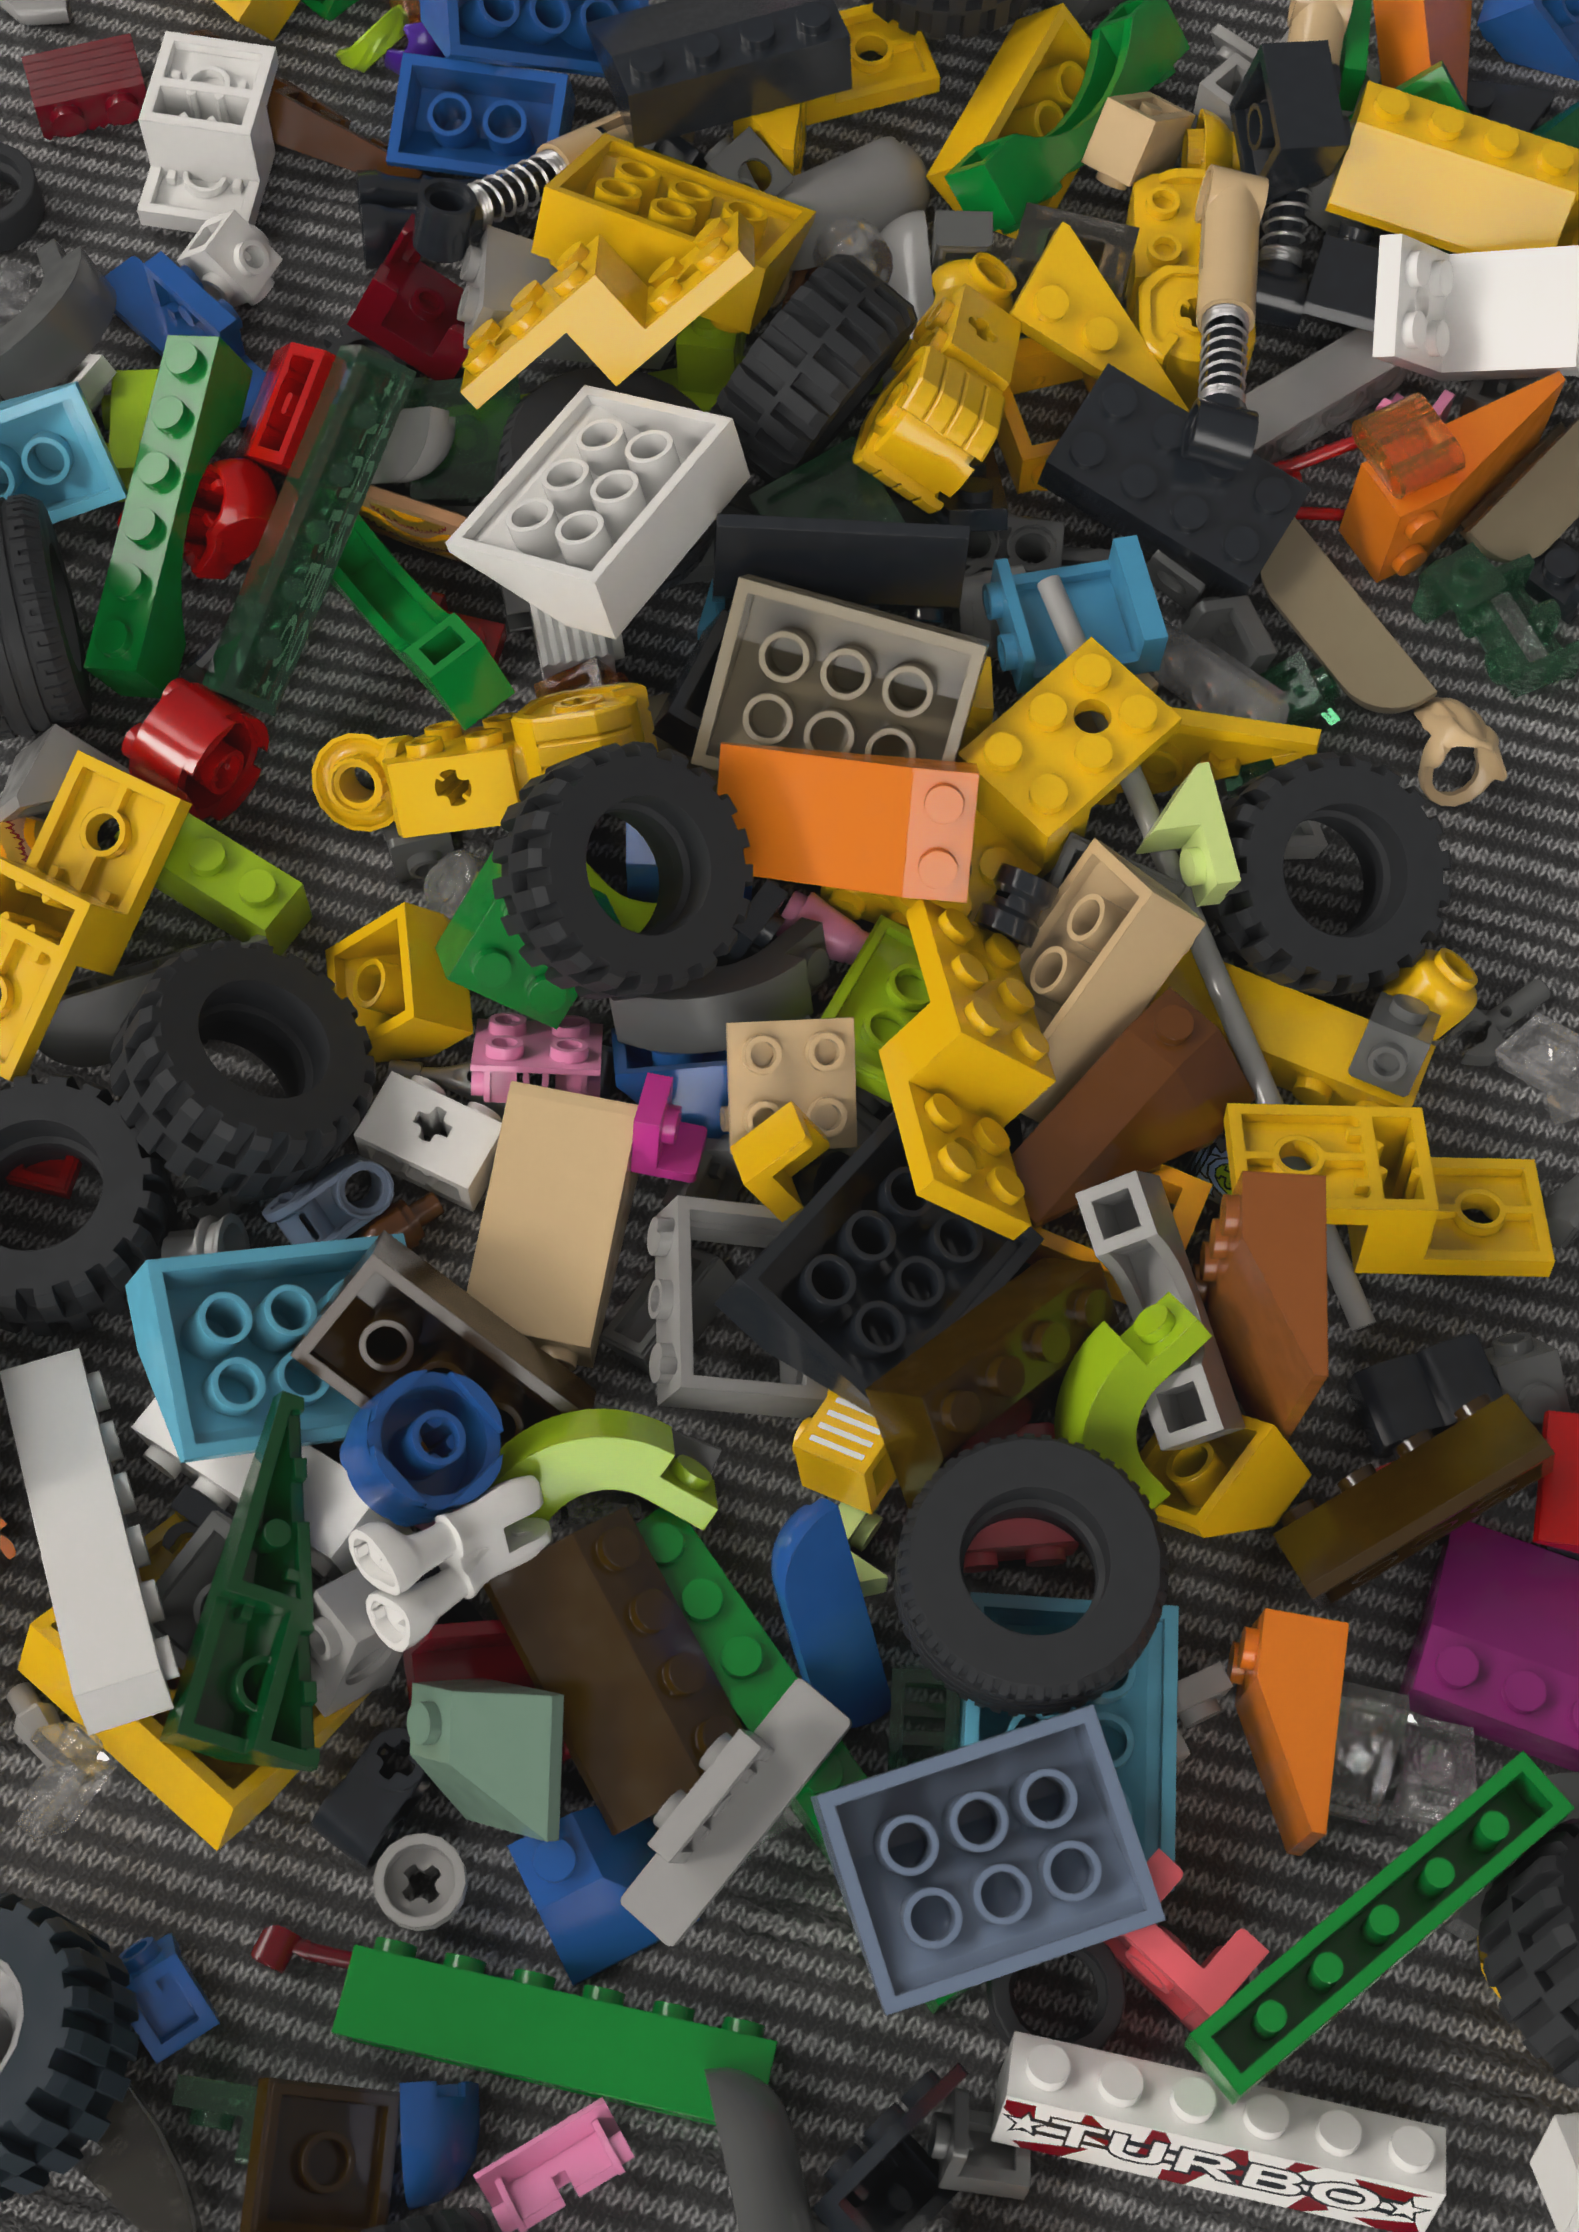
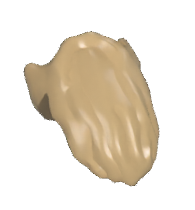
(1452, 726)

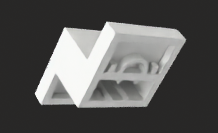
(206, 131)

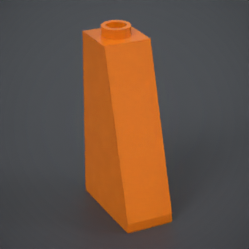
(1420, 34)

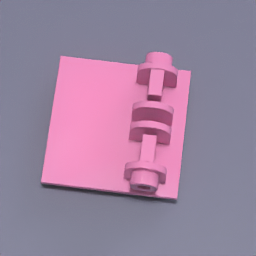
(513, 1045)

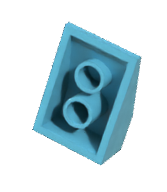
(56, 453)

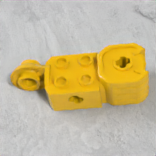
(1168, 252)
(946, 385)
(471, 776)

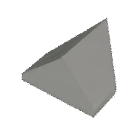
(41, 771)

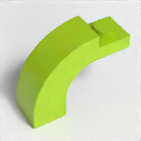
(1116, 1377)
(609, 1452)

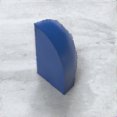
(437, 2138)

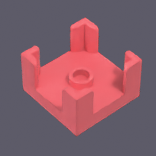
(1166, 1965)

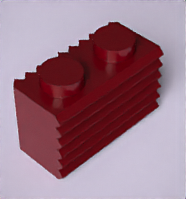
(86, 86)

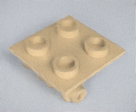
(795, 1062)

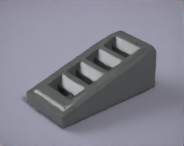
(960, 235)

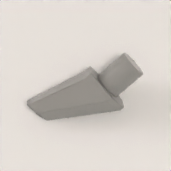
(31, 1715)

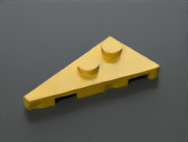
(1080, 318)
(1223, 743)

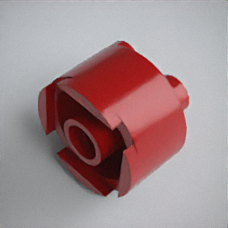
(198, 749)

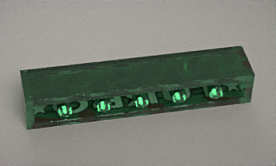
(309, 528)

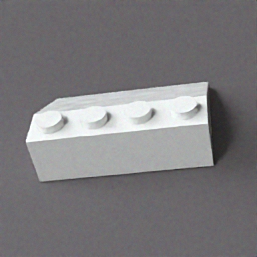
(604, 507)

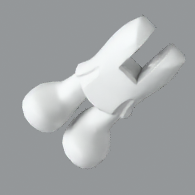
(466, 1545)

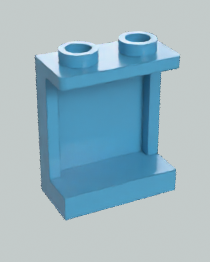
(1110, 601)

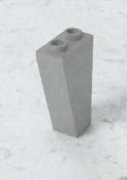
(498, 273)

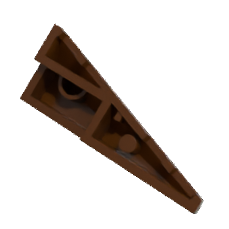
(319, 131)

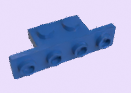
(171, 300)

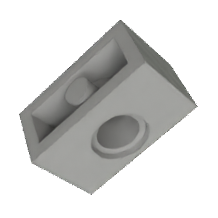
(344, 1647)

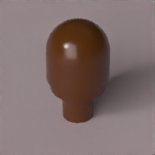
(405, 1219)

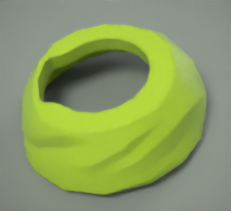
(375, 41)

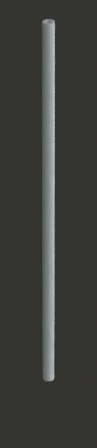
(1212, 967)

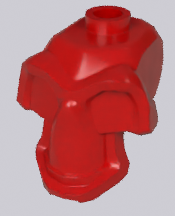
(227, 516)

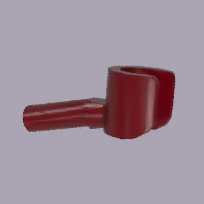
(279, 1944)

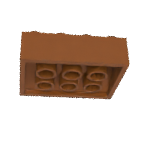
(1269, 1293)

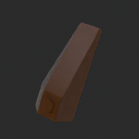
(1134, 1109)

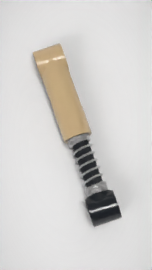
(1230, 211)
(456, 212)
(1279, 275)

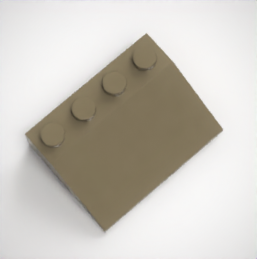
(836, 678)

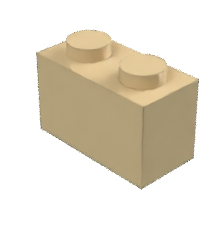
(1136, 138)

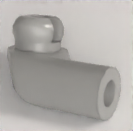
(38, 11)

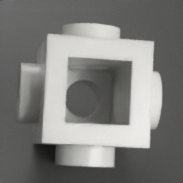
(232, 259)

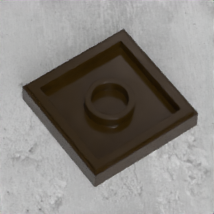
(320, 2157)

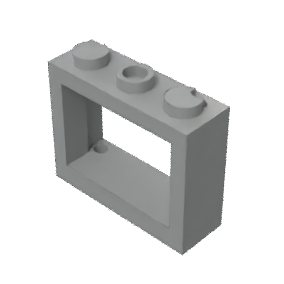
(671, 1306)

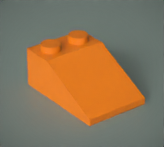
(1289, 1710)

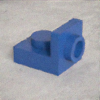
(168, 1997)

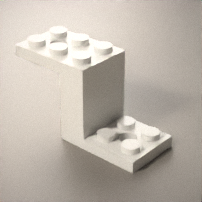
(1477, 311)

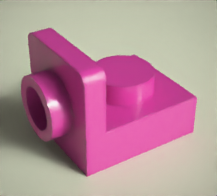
(660, 1140)

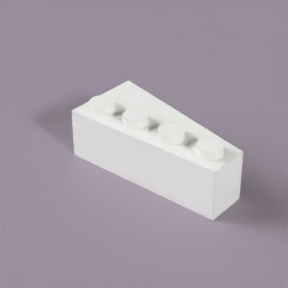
(328, 1494)

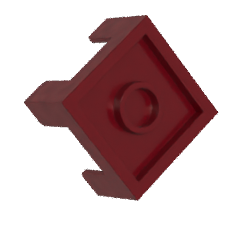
(413, 311)

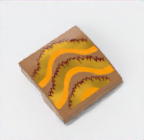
(410, 520)

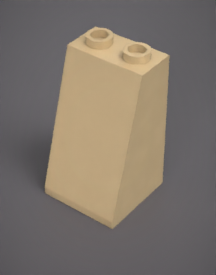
(556, 1218)

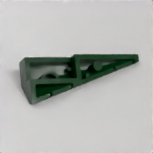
(249, 1664)

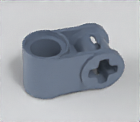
(325, 1205)

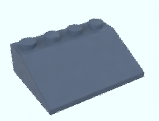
(987, 1859)

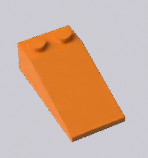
(1401, 533)
(854, 819)

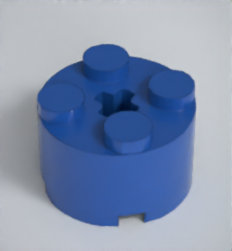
(394, 1470)

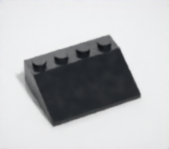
(718, 61)
(868, 1273)

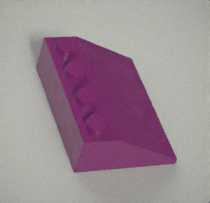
(1501, 1644)

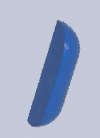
(828, 1612)

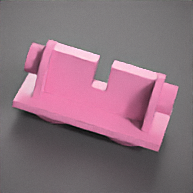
(578, 2150)

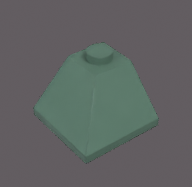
(492, 1751)

